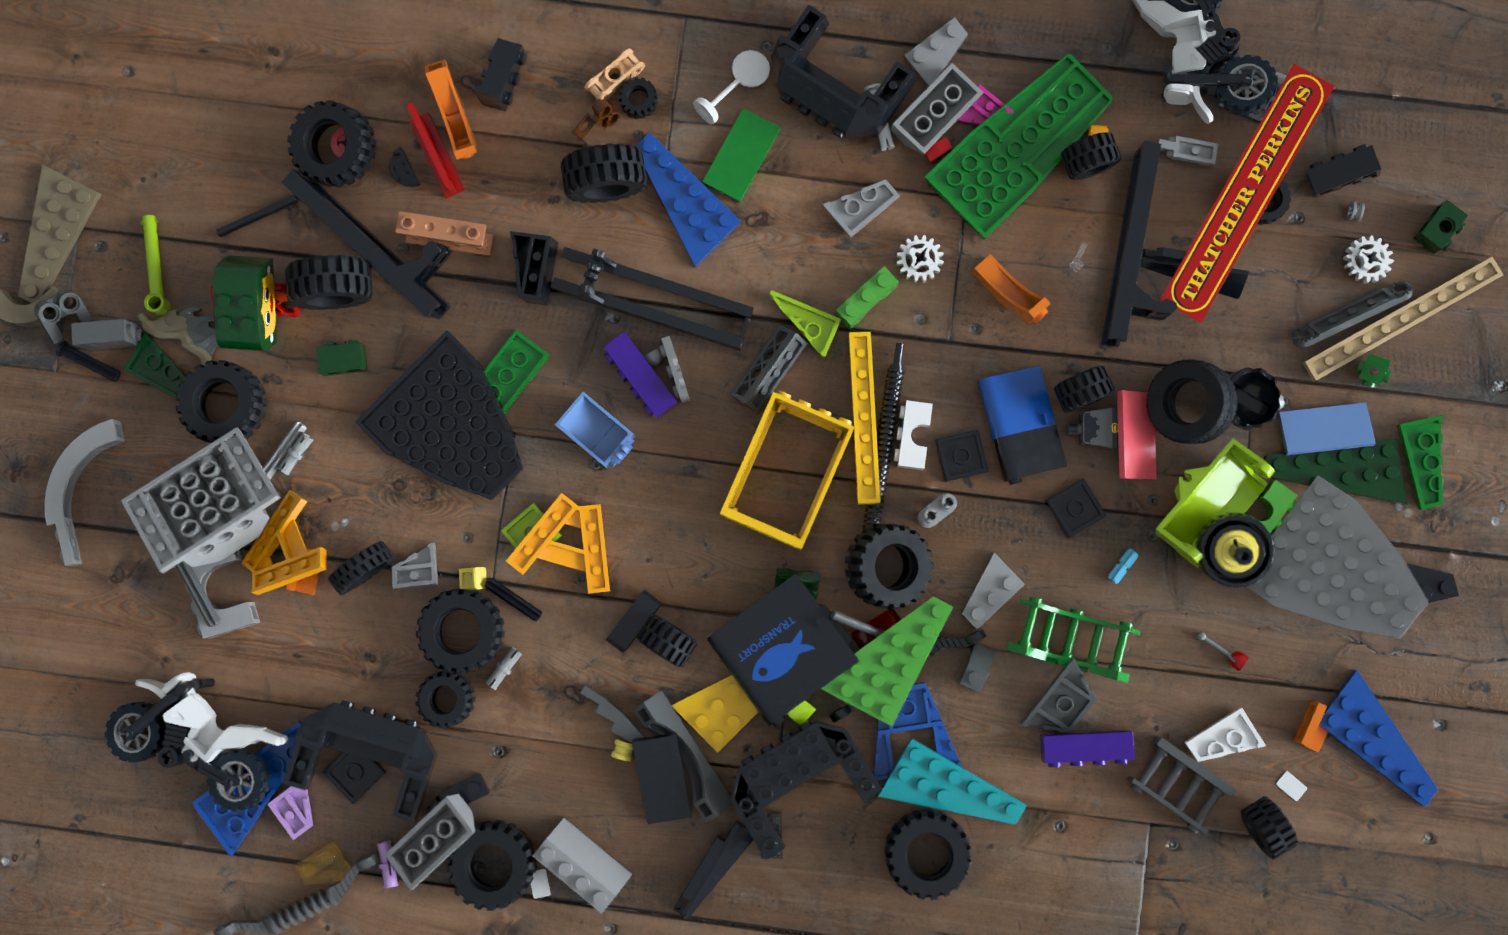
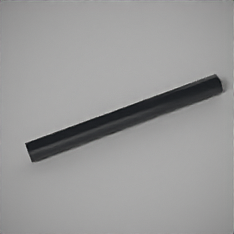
(257, 216)

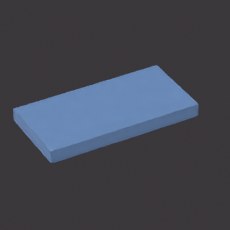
(1326, 429)

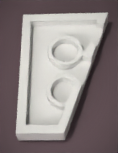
(1224, 737)

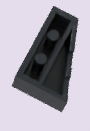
(501, 75)
(534, 265)

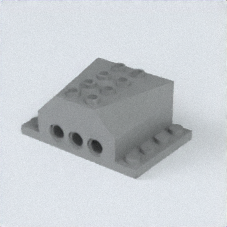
(204, 505)

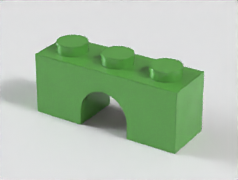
(866, 297)
(1277, 501)

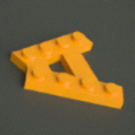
(589, 560)
(298, 562)

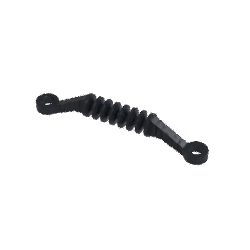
(939, 644)

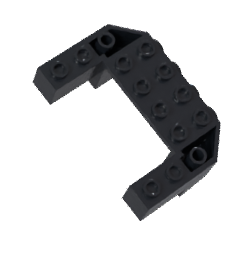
(825, 96)
(370, 737)
(788, 766)

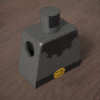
(1097, 429)

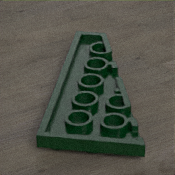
(1356, 471)

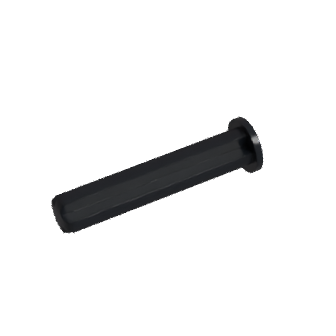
(87, 361)

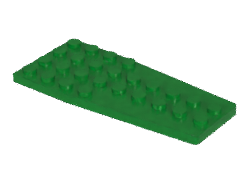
(1015, 151)

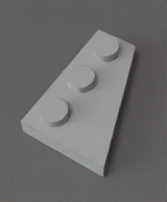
(936, 51)
(859, 208)
(674, 369)
(992, 591)

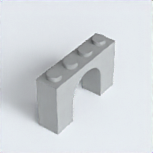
(230, 618)

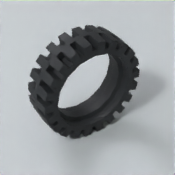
(361, 568)

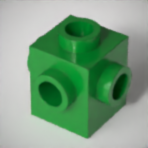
(1378, 362)

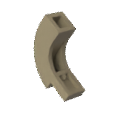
(23, 314)

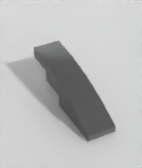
(623, 724)

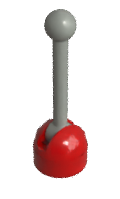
(1236, 659)

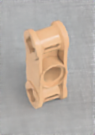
(625, 65)

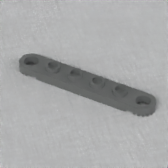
(1352, 314)

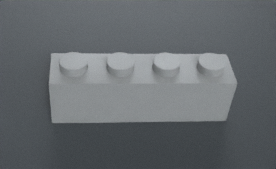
(936, 110)
(432, 840)
(582, 865)

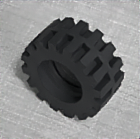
(638, 85)

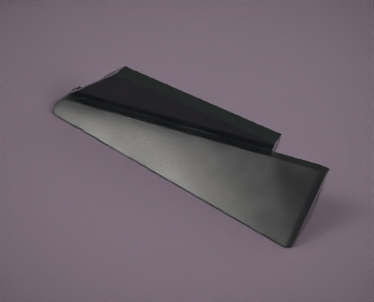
(1168, 260)
(713, 867)

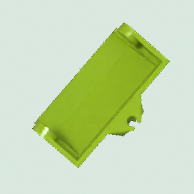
(1211, 491)

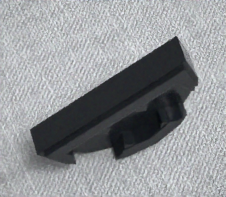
(402, 170)

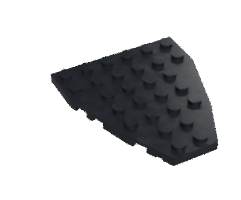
(446, 422)

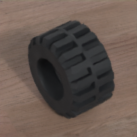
(1091, 156)
(1084, 389)
(666, 640)
(427, 703)
(1269, 827)

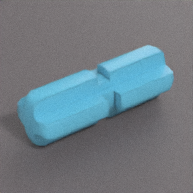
(1126, 561)

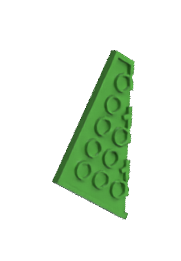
(891, 663)

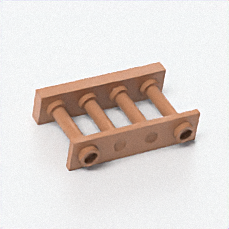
(456, 234)

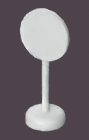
(748, 69)

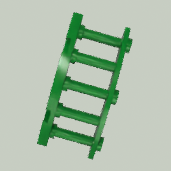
(1042, 650)

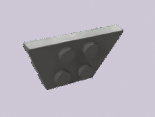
(1062, 702)

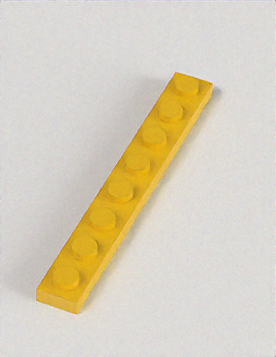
(864, 418)

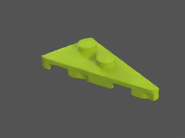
(813, 323)

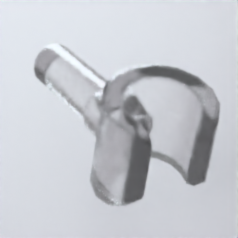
(1076, 263)

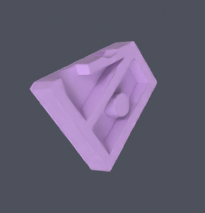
(293, 811)

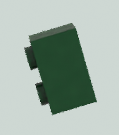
(342, 358)

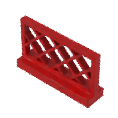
(435, 152)

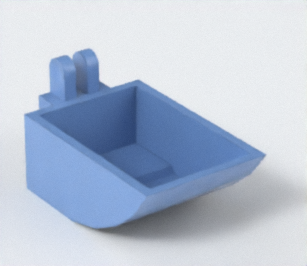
(596, 431)

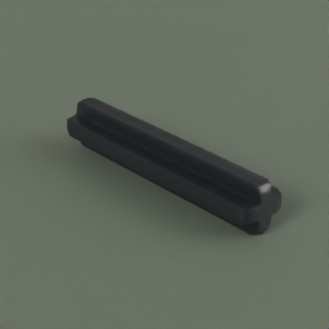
(513, 599)

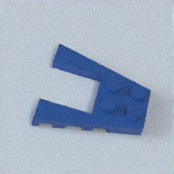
(916, 713)

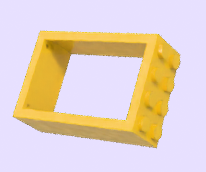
(802, 410)

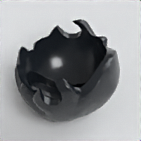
(1256, 397)

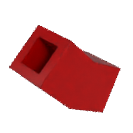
(939, 150)

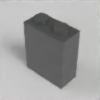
(106, 335)

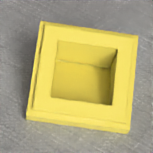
(472, 578)

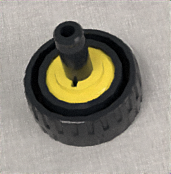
(1235, 549)

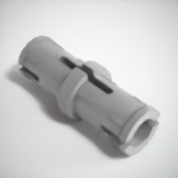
(295, 453)
(503, 668)

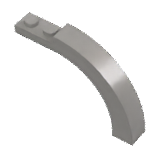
(64, 478)

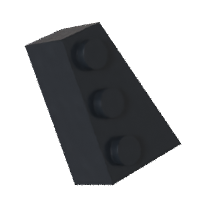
(1343, 170)

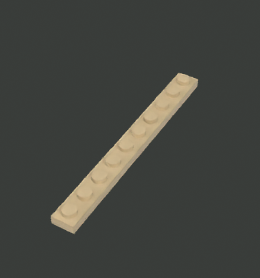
(1402, 319)

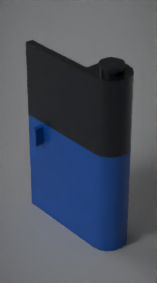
(1022, 424)

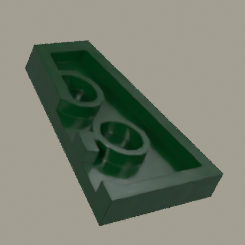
(155, 367)

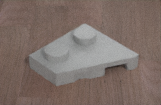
(416, 570)

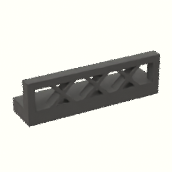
(772, 370)

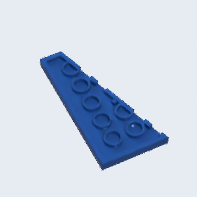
(692, 207)
(1366, 730)
(233, 827)

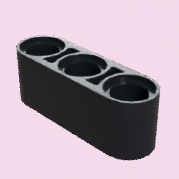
(633, 621)

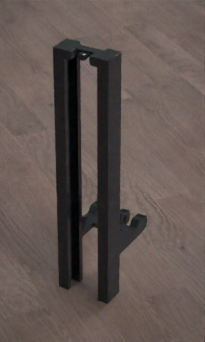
(599, 262)
(407, 277)
(1125, 295)

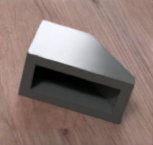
(977, 667)

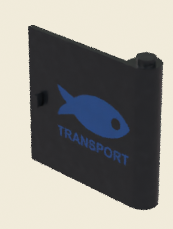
(781, 651)

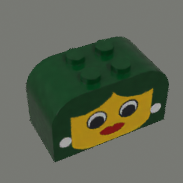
(244, 303)

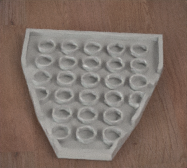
(1339, 567)

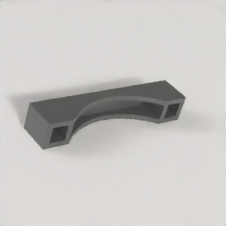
(708, 791)

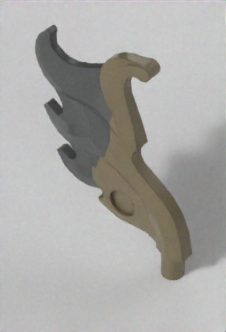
(191, 330)

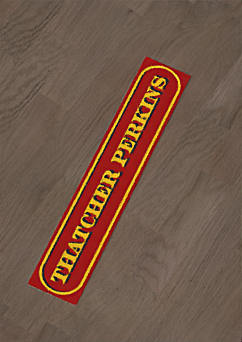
(1247, 192)

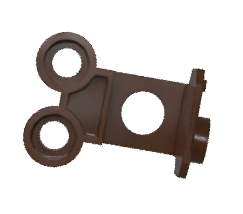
(603, 115)

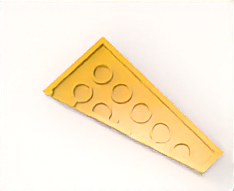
(717, 711)

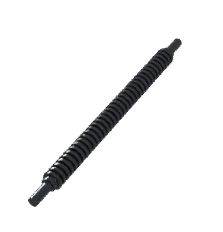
(888, 422)

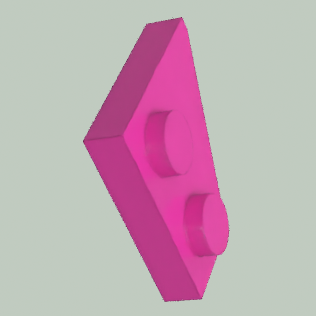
(983, 108)

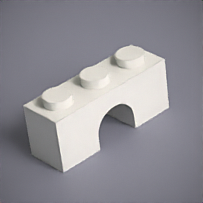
(909, 454)

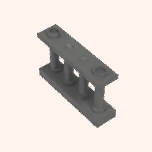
(1200, 776)

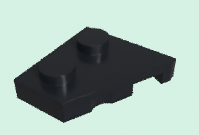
(1434, 584)

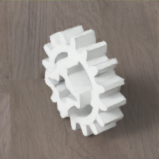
(912, 254)
(1359, 262)

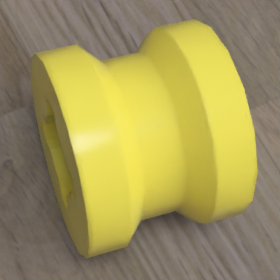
(623, 750)

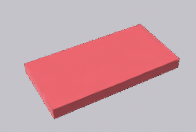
(1135, 437)

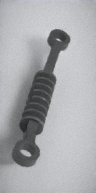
(274, 923)

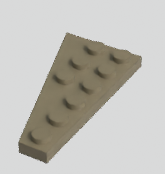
(57, 222)

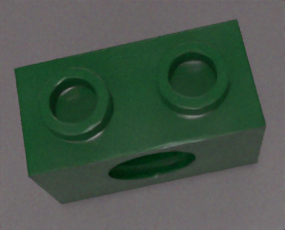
(1430, 234)

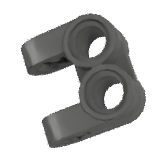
(59, 311)

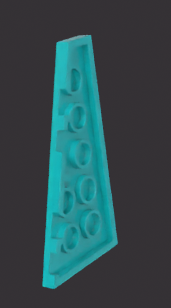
(936, 782)

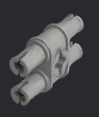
(937, 510)

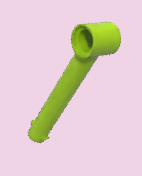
(153, 267)

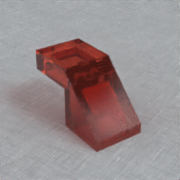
(882, 621)

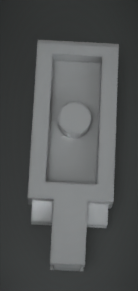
(1189, 150)

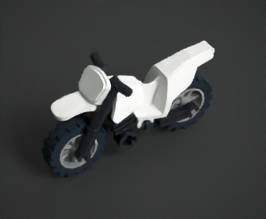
(1203, 50)
(193, 740)

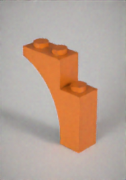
(451, 109)
(1010, 292)

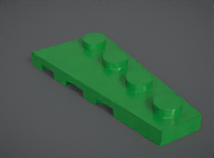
(1422, 452)

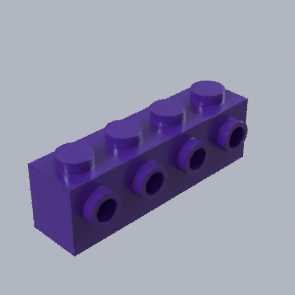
(640, 375)
(1087, 747)

